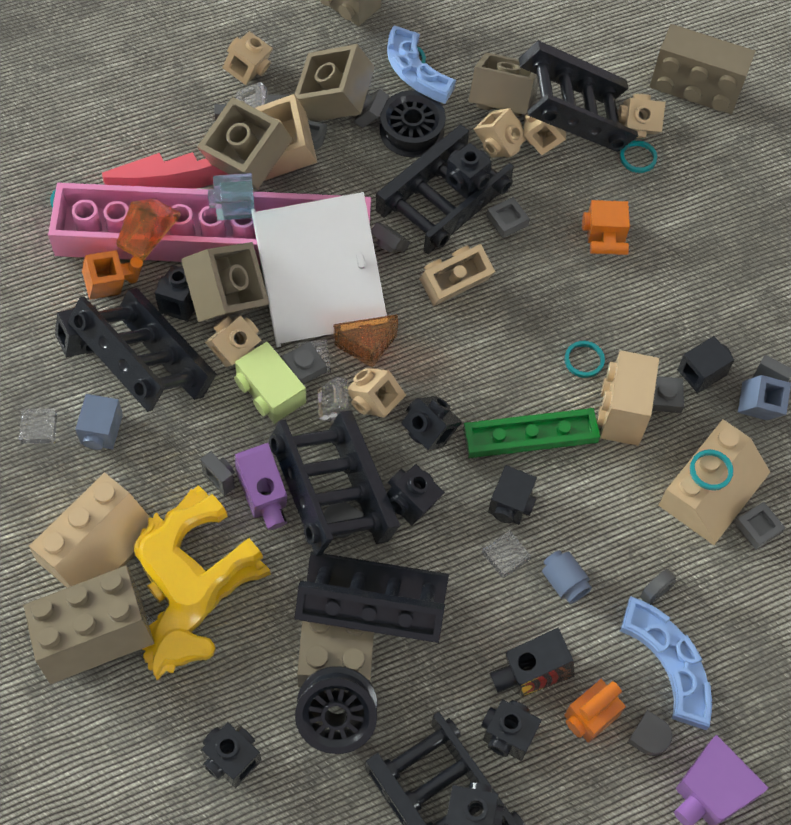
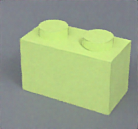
(269, 382)

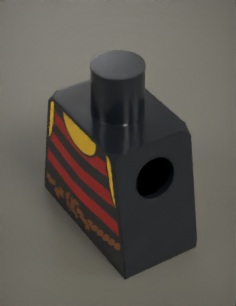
(546, 655)

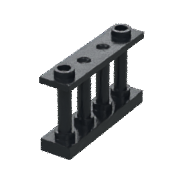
(585, 78)
(415, 178)
(159, 338)
(355, 462)
(373, 597)
(407, 804)

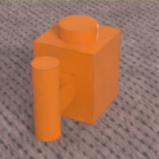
(607, 227)
(106, 275)
(595, 710)

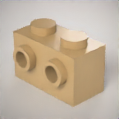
(457, 274)

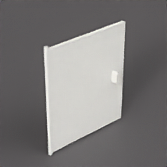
(315, 266)

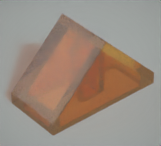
(145, 226)
(366, 338)

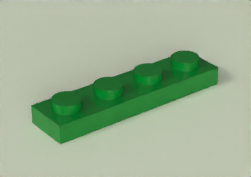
(531, 433)

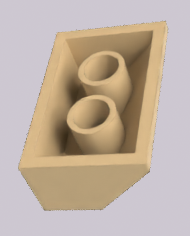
(711, 511)
(91, 534)

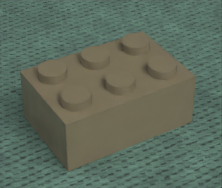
(701, 68)
(87, 625)

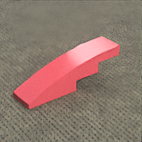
(154, 172)

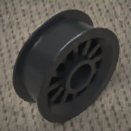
(411, 123)
(359, 706)

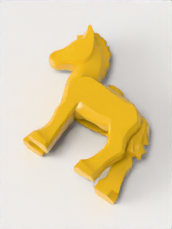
(185, 583)

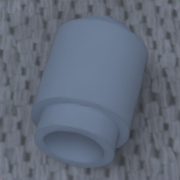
(566, 576)

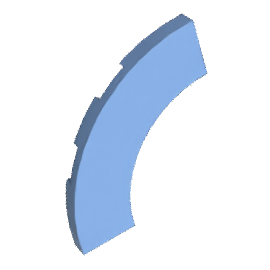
(405, 61)
(679, 658)

